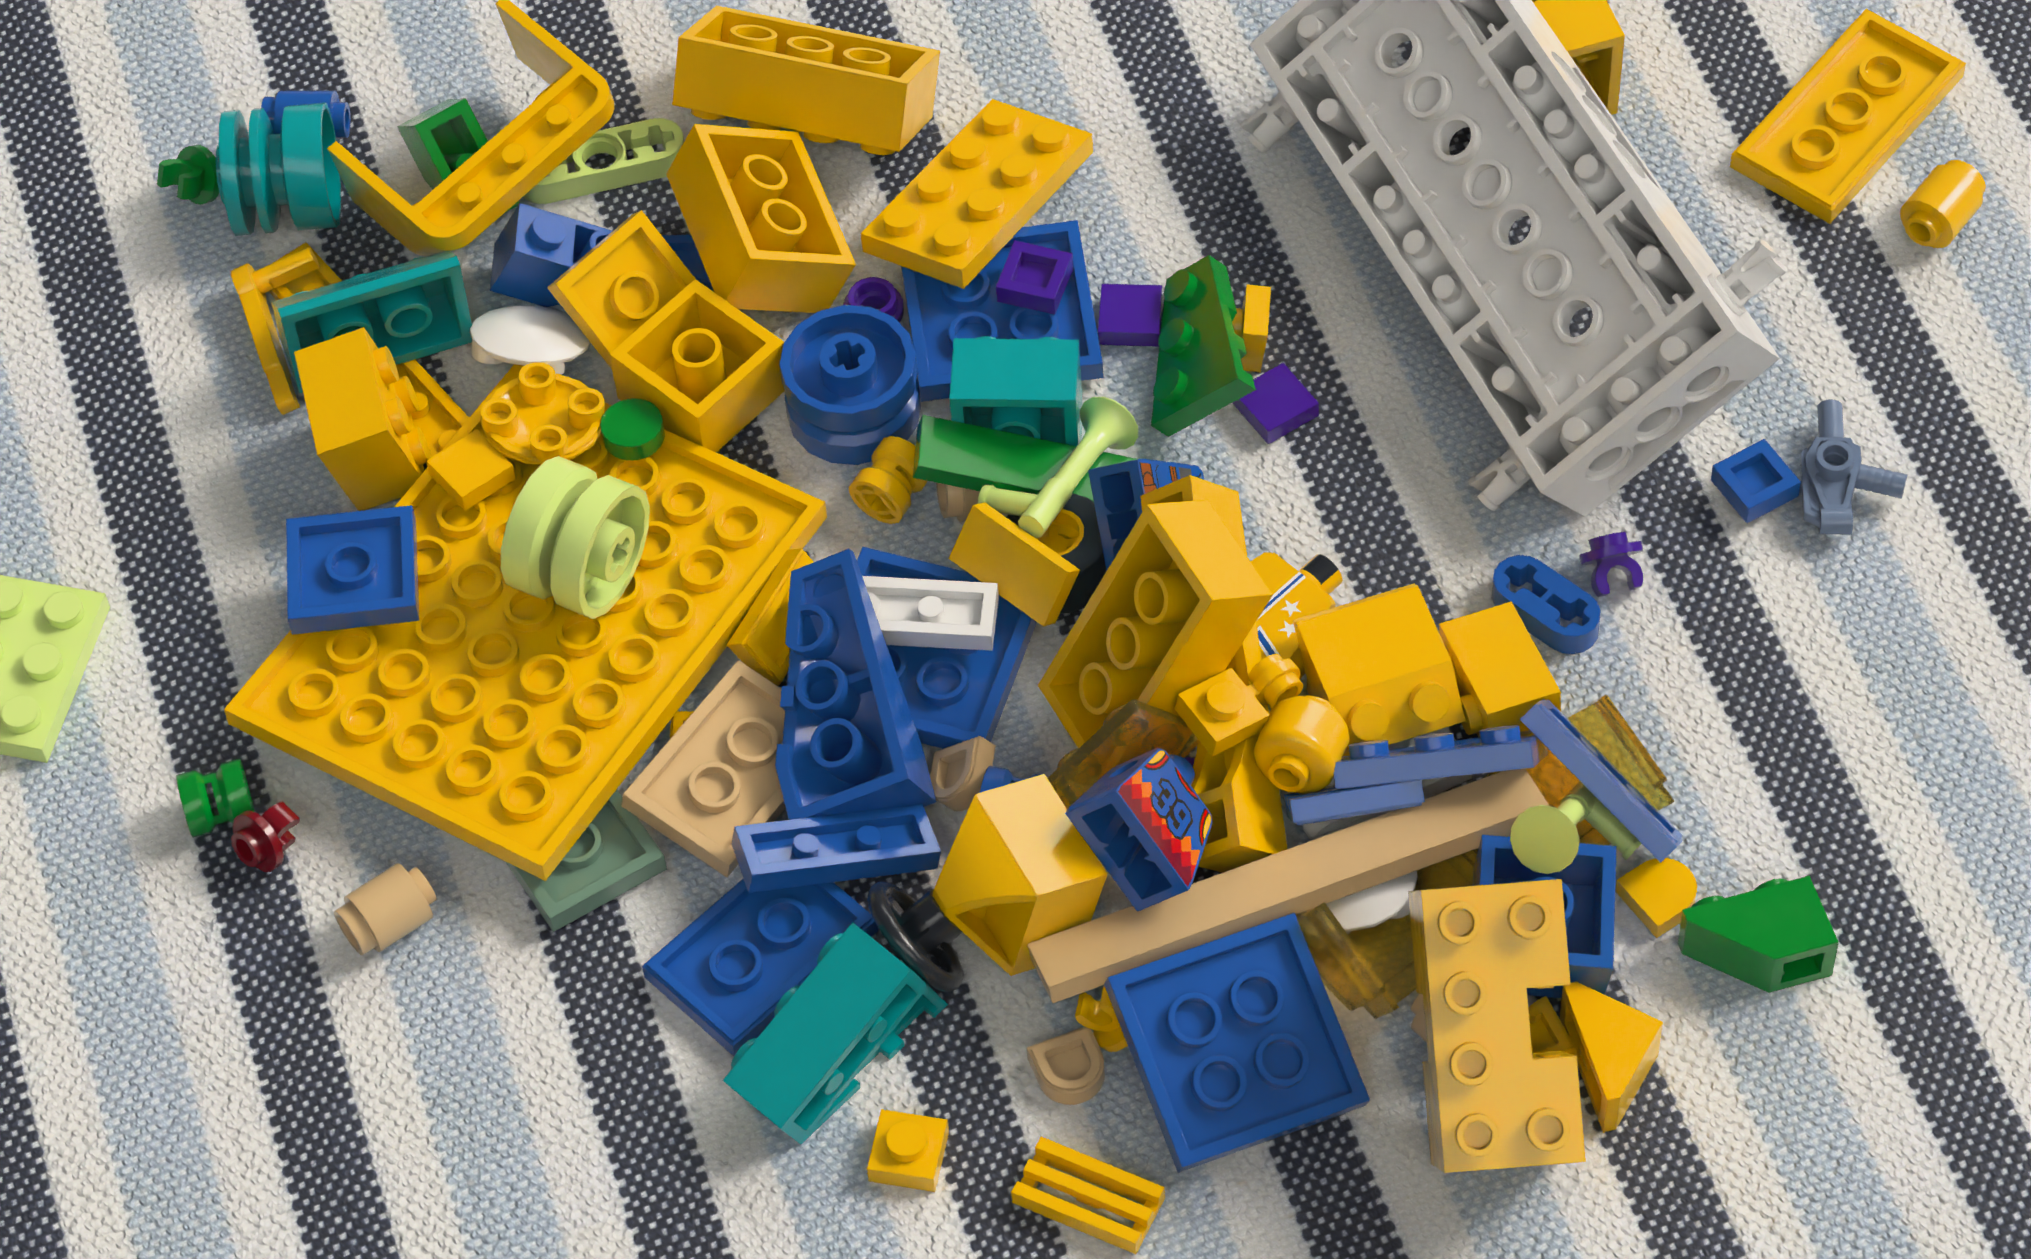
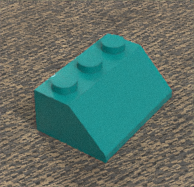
(407, 307)

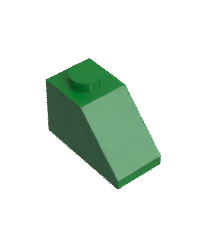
(443, 139)

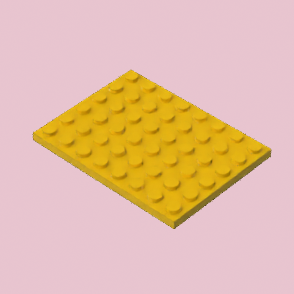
(503, 704)

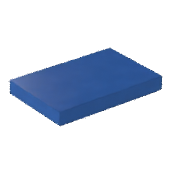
(749, 953)

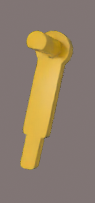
(251, 288)

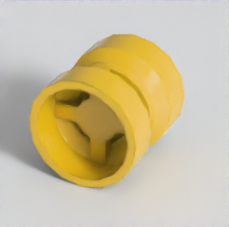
(886, 486)

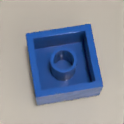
(1587, 898)

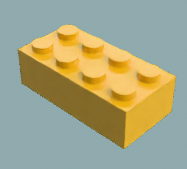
(805, 79)
(1158, 619)

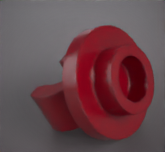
(263, 838)

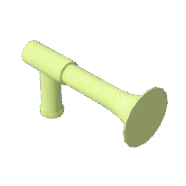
(1106, 426)
(1548, 838)

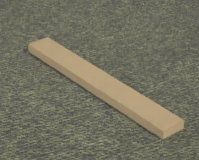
(1285, 883)

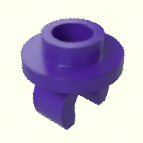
(1613, 552)

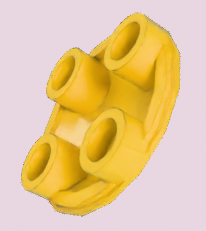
(542, 416)

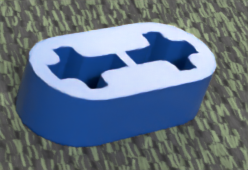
(1550, 599)

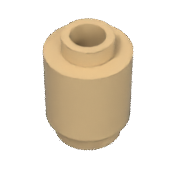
(386, 909)

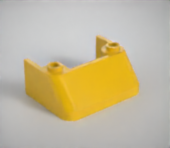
(508, 164)

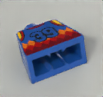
(1145, 826)

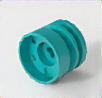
(278, 169)

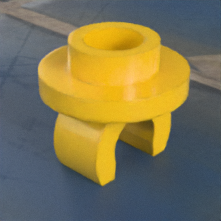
(1102, 1020)

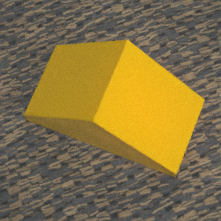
(1613, 1048)

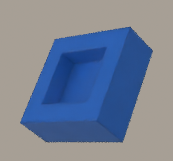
(1755, 481)

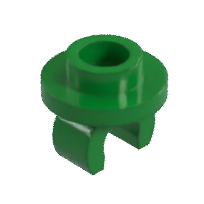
(193, 173)

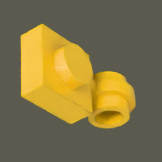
(1227, 711)

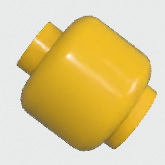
(1301, 744)

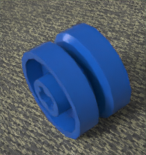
(849, 383)

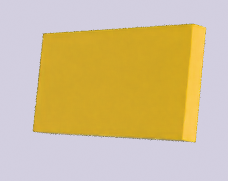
(1847, 115)

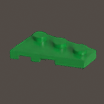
(1197, 348)

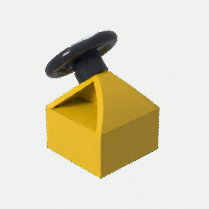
(1005, 883)

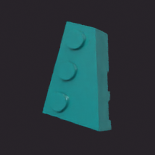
(829, 1032)

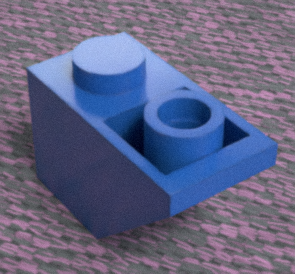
(537, 251)

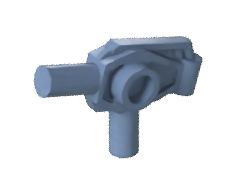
(1833, 471)

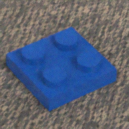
(352, 570)

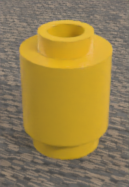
(1943, 204)

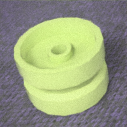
(575, 537)

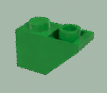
(1763, 936)

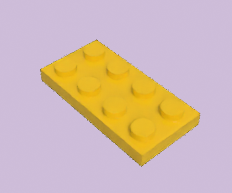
(977, 193)

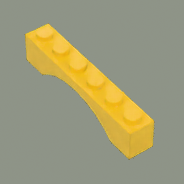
(1230, 784)

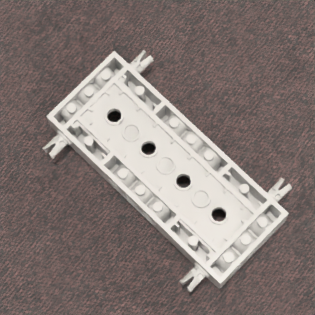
(1603, 234)

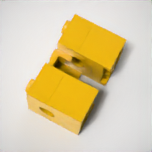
(1483, 1085)

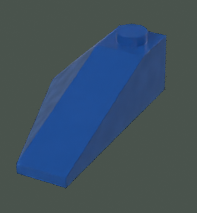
(845, 712)

